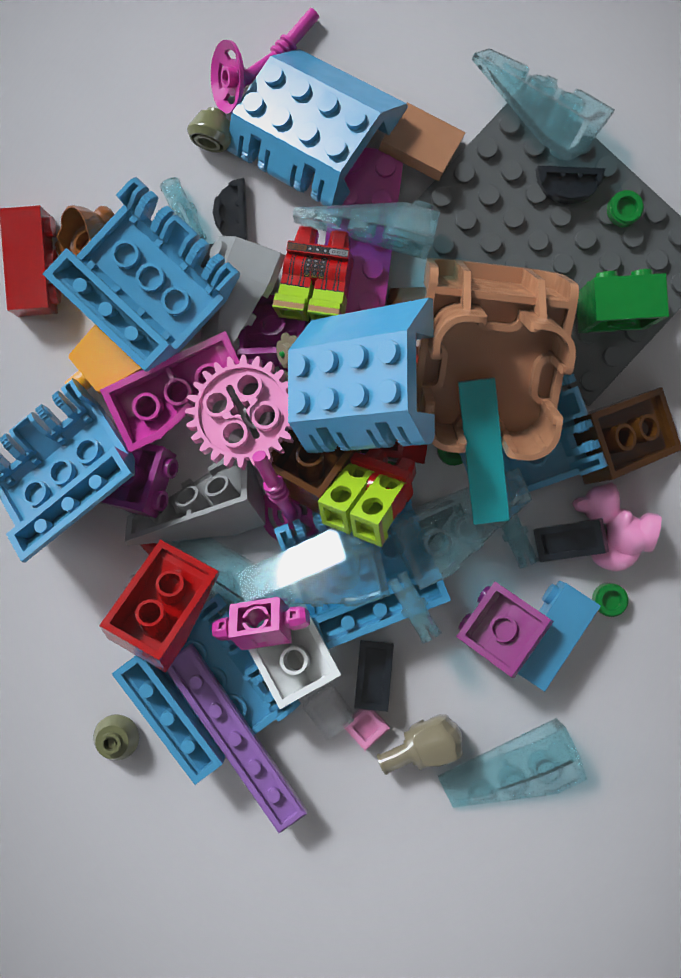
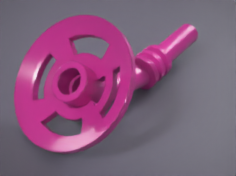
(235, 77)
(277, 498)

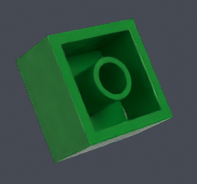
(622, 301)

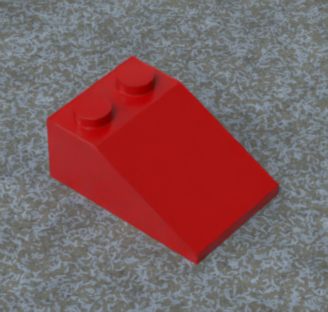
(160, 605)

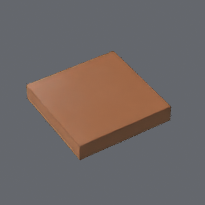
(422, 142)

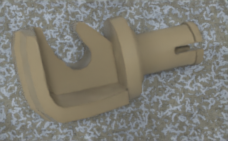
(425, 745)

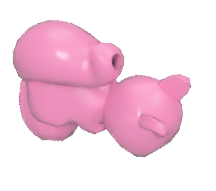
(626, 534)

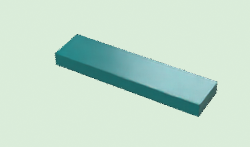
(483, 450)

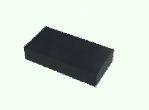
(571, 540)
(373, 676)

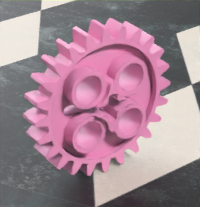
(215, 428)

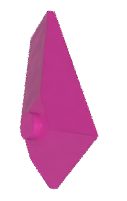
(156, 400)

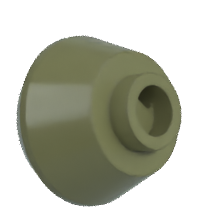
(210, 130)
(116, 737)

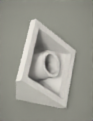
(296, 667)

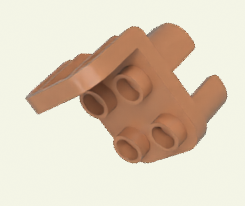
(503, 327)

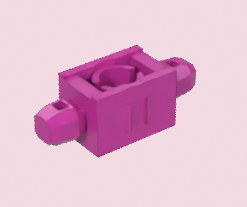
(251, 613)

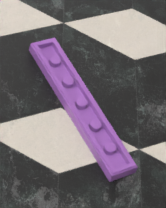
(236, 739)

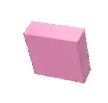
(367, 727)

